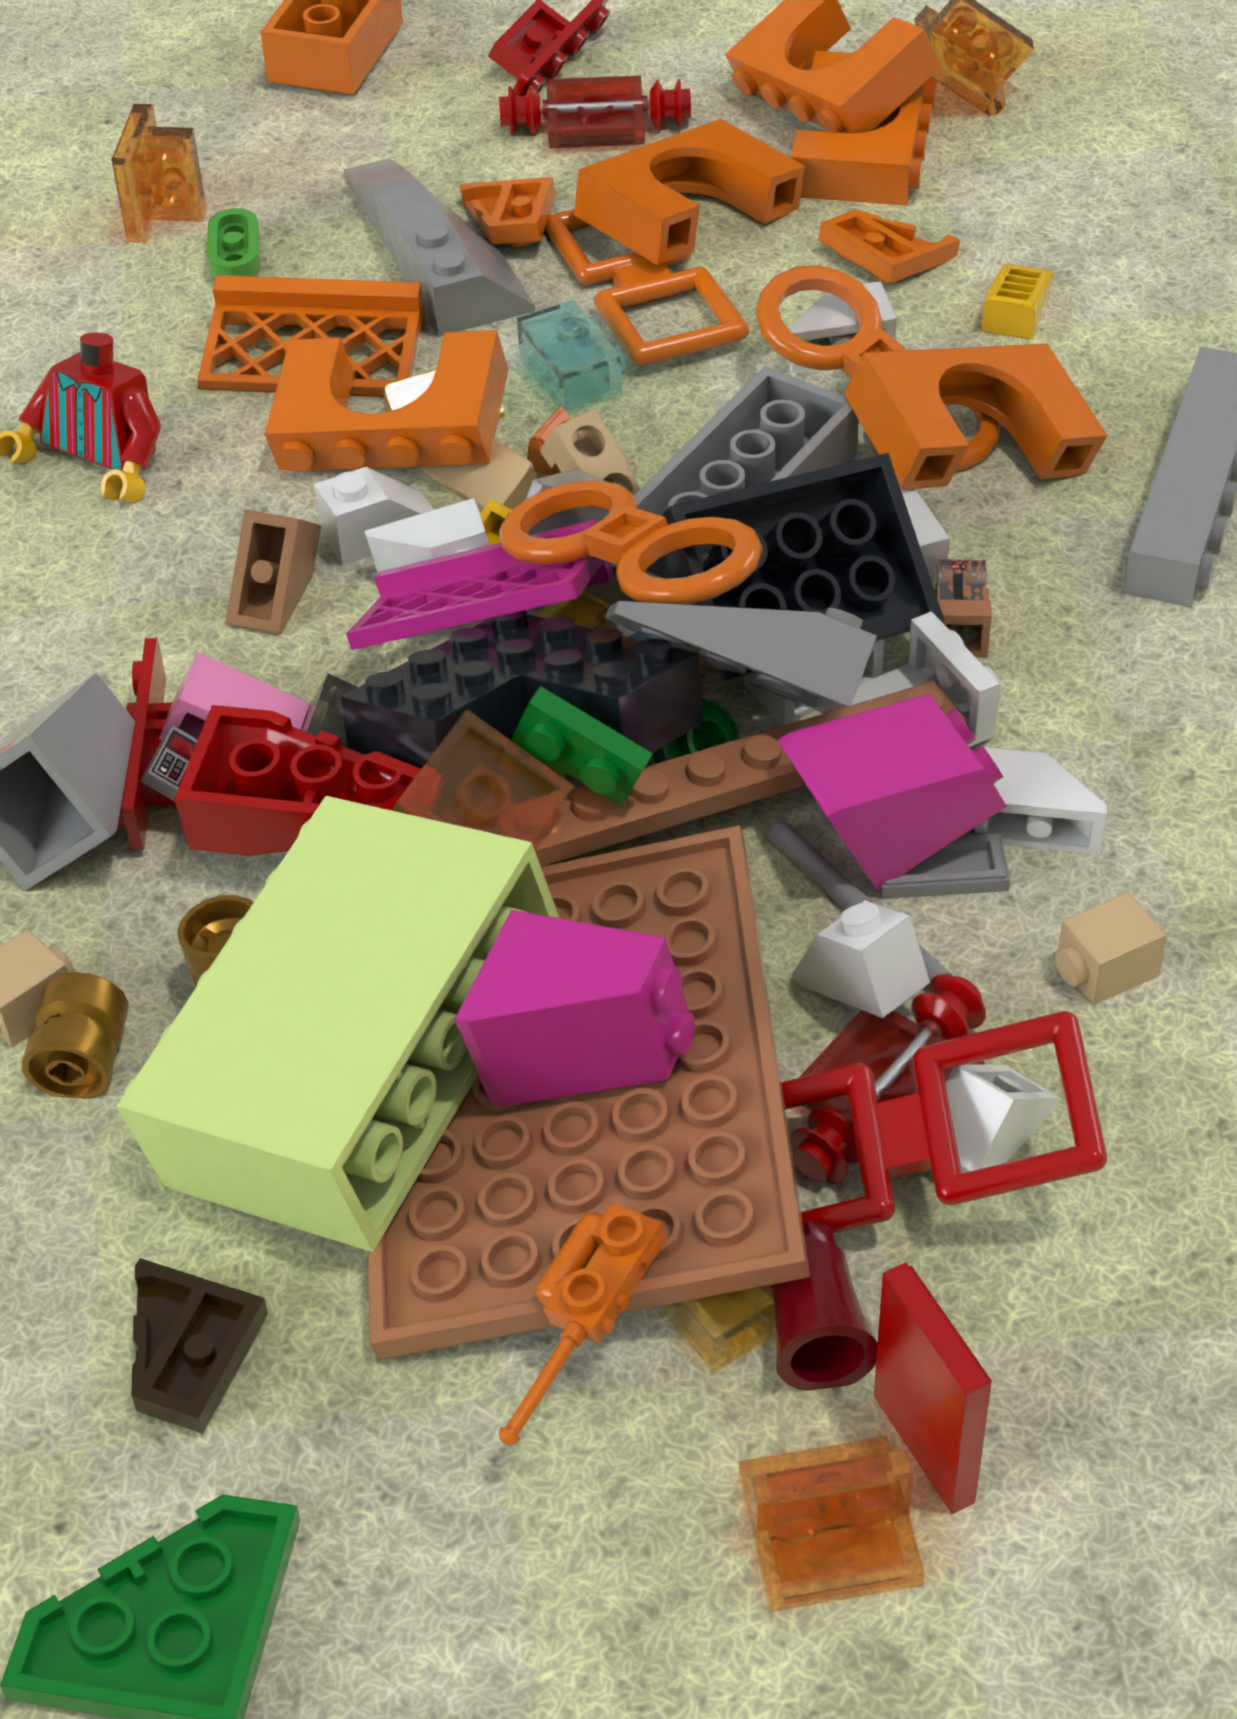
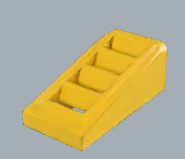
(1016, 301)

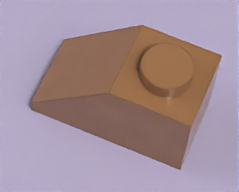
(271, 570)

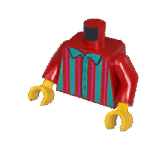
(94, 413)

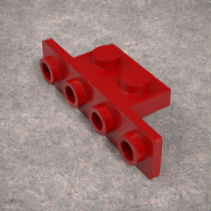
(540, 40)
(149, 718)

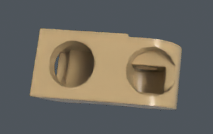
(588, 446)

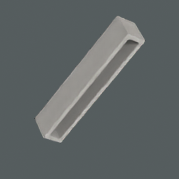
(1190, 489)

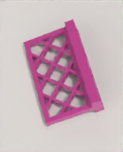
(471, 589)

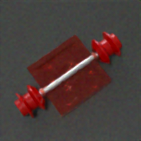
(595, 110)
(888, 1050)

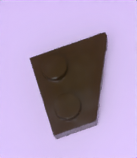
(188, 1343)

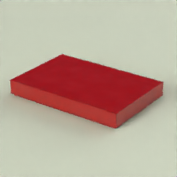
(931, 1387)

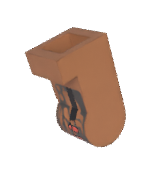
(965, 599)

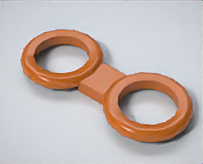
(847, 354)
(632, 541)

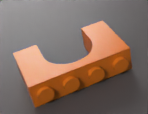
(843, 97)
(870, 164)
(638, 191)
(1020, 386)
(441, 427)

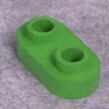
(233, 243)

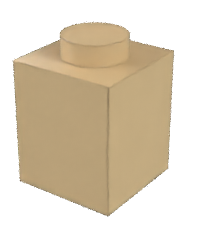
(1110, 948)
(24, 972)

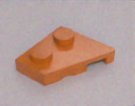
(510, 209)
(884, 245)

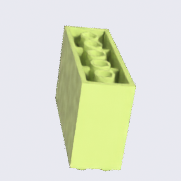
(327, 1024)

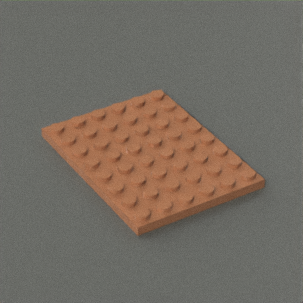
(688, 1150)

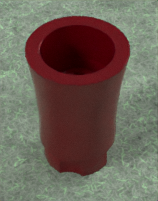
(820, 1321)

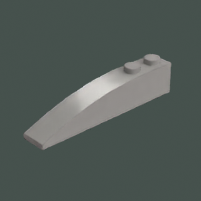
(459, 270)

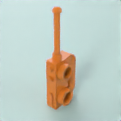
(591, 1297)

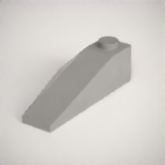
(792, 653)

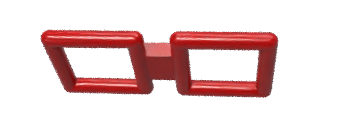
(918, 1129)

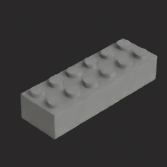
(760, 436)

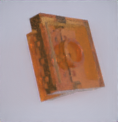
(974, 51)
(156, 174)
(484, 784)
(832, 1522)

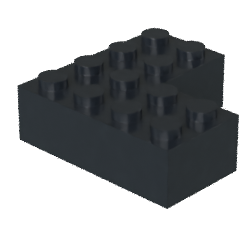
(497, 668)

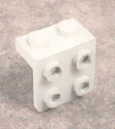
(943, 658)

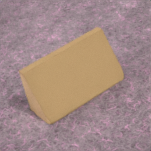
(503, 480)

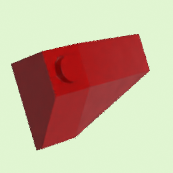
(263, 780)

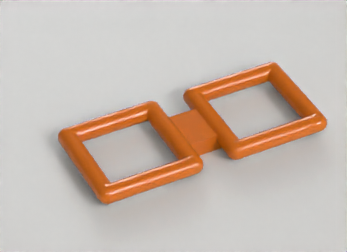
(643, 282)

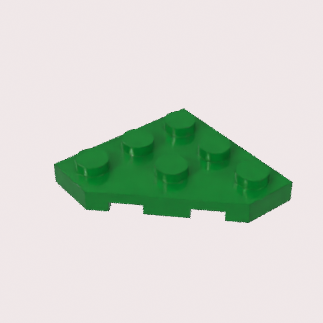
(165, 1624)

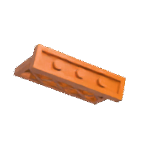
(316, 308)

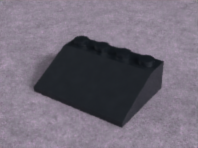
(826, 543)

